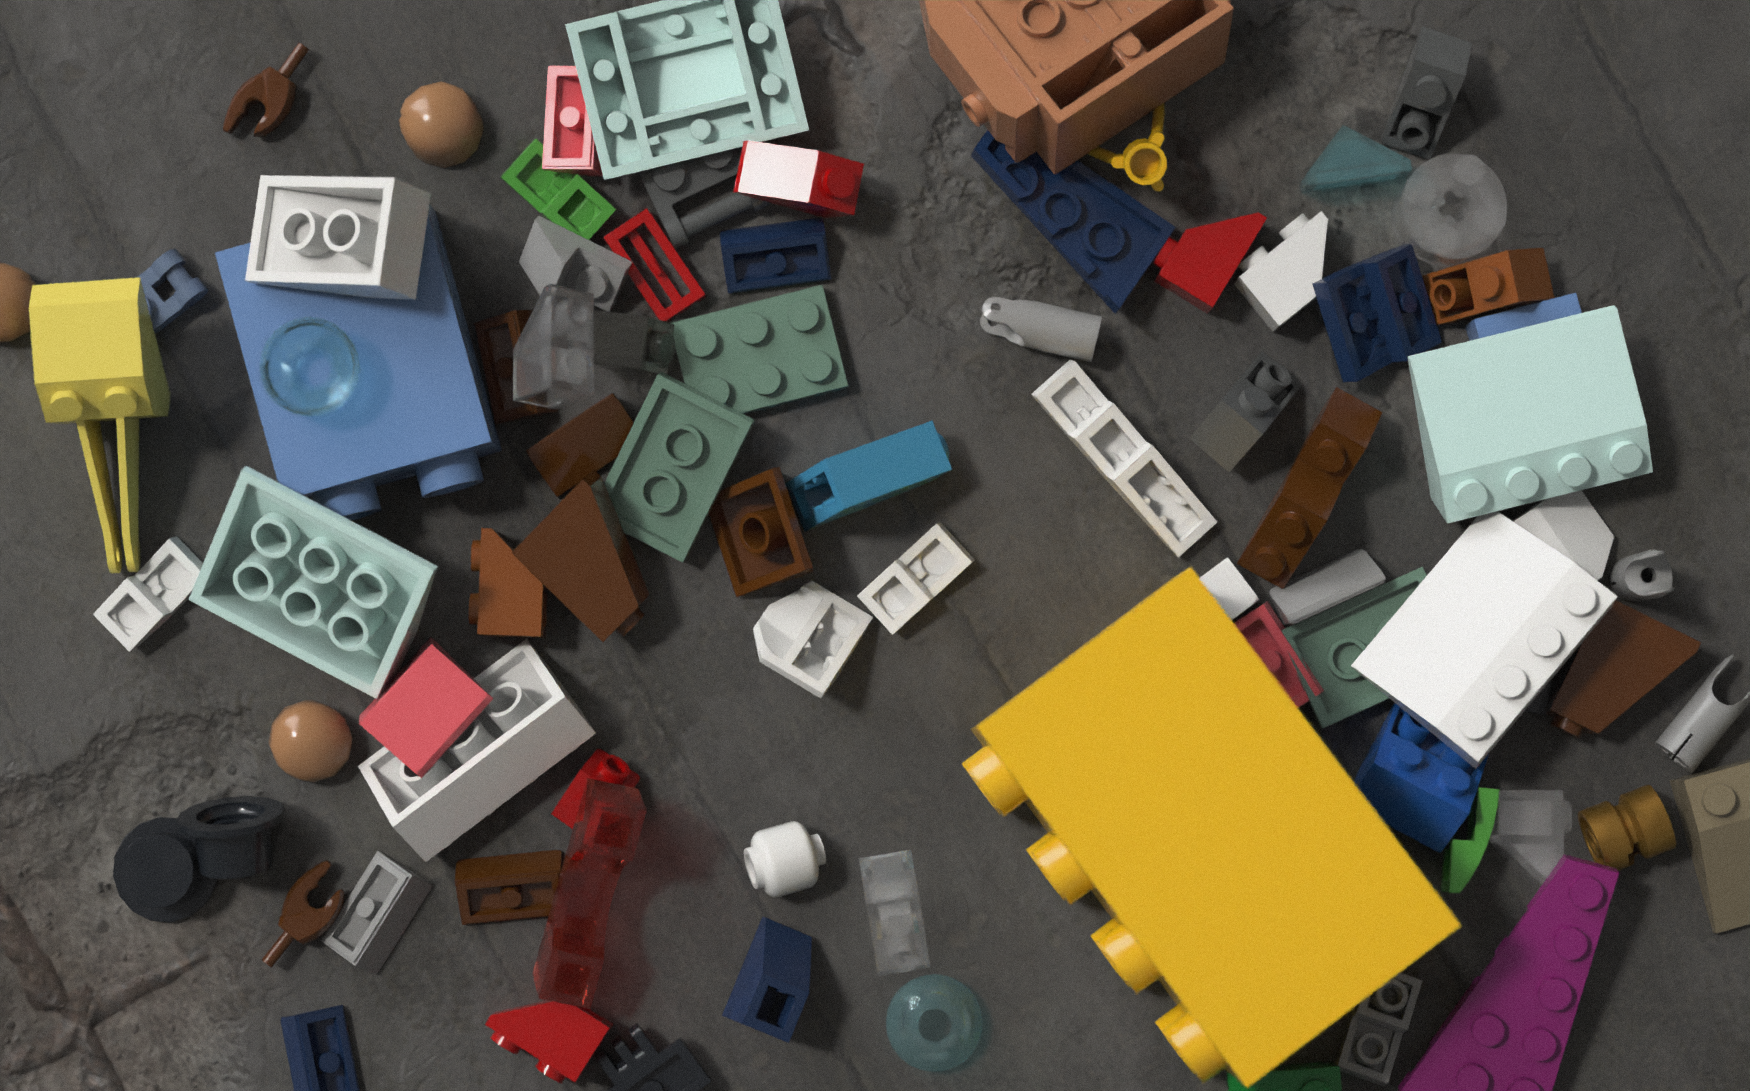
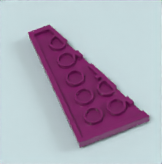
(1522, 1007)

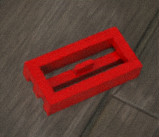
(680, 304)

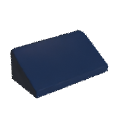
(775, 255)
(320, 1050)

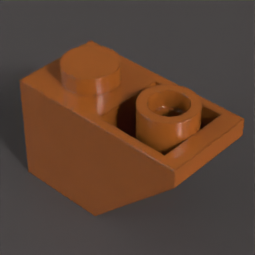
(1489, 285)
(509, 595)

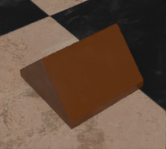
(759, 533)

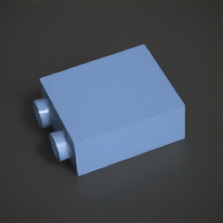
(416, 395)

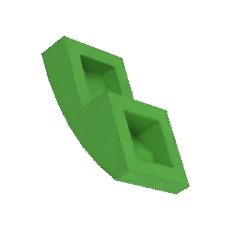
(557, 195)
(1464, 856)

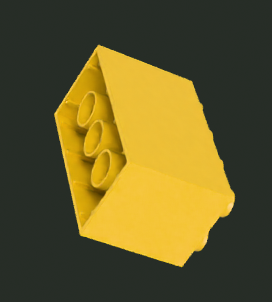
(1208, 833)

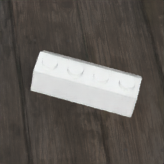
(500, 753)

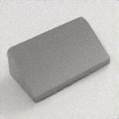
(1326, 586)
(376, 913)

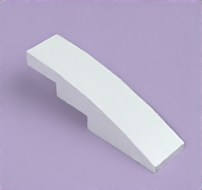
(1124, 458)

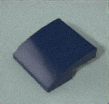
(1377, 312)

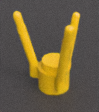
(1143, 157)

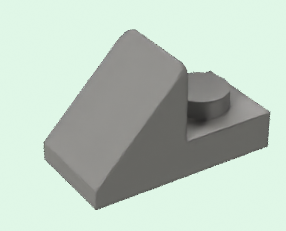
(573, 262)

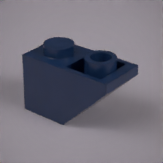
(772, 981)

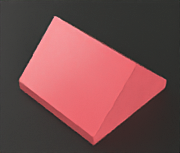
(425, 708)

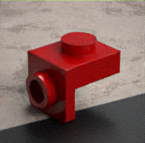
(600, 767)

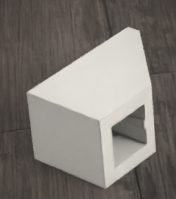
(1282, 280)

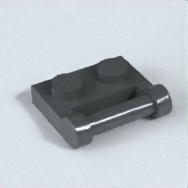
(687, 179)

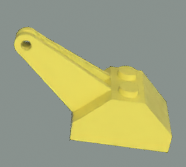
(95, 365)

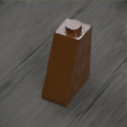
(587, 560)
(1614, 670)

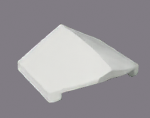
(1572, 529)
(809, 636)

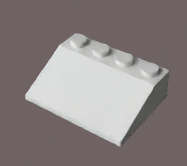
(1484, 634)

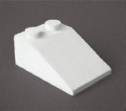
(339, 235)

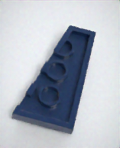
(1083, 216)

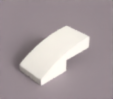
(916, 578)
(151, 594)

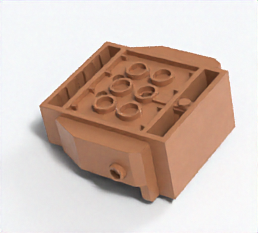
(1071, 70)

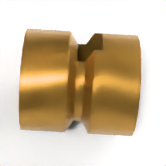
(1628, 829)

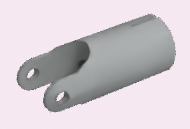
(1043, 327)
(1629, 583)
(1701, 723)

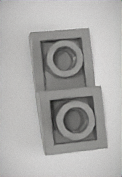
(1377, 1030)

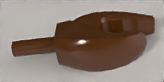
(270, 89)
(300, 918)

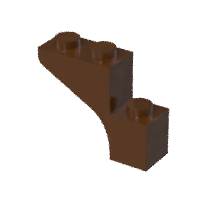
(1310, 488)

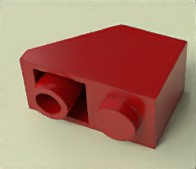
(553, 1032)

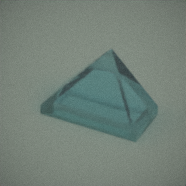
(1354, 161)

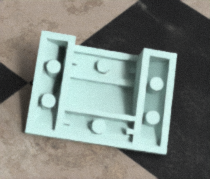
(685, 80)

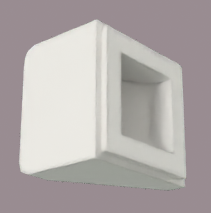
(1229, 588)

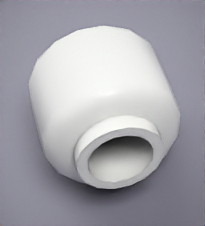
(784, 859)

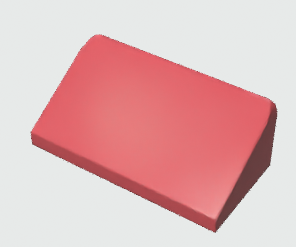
(567, 129)

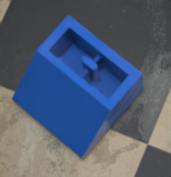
(1417, 781)

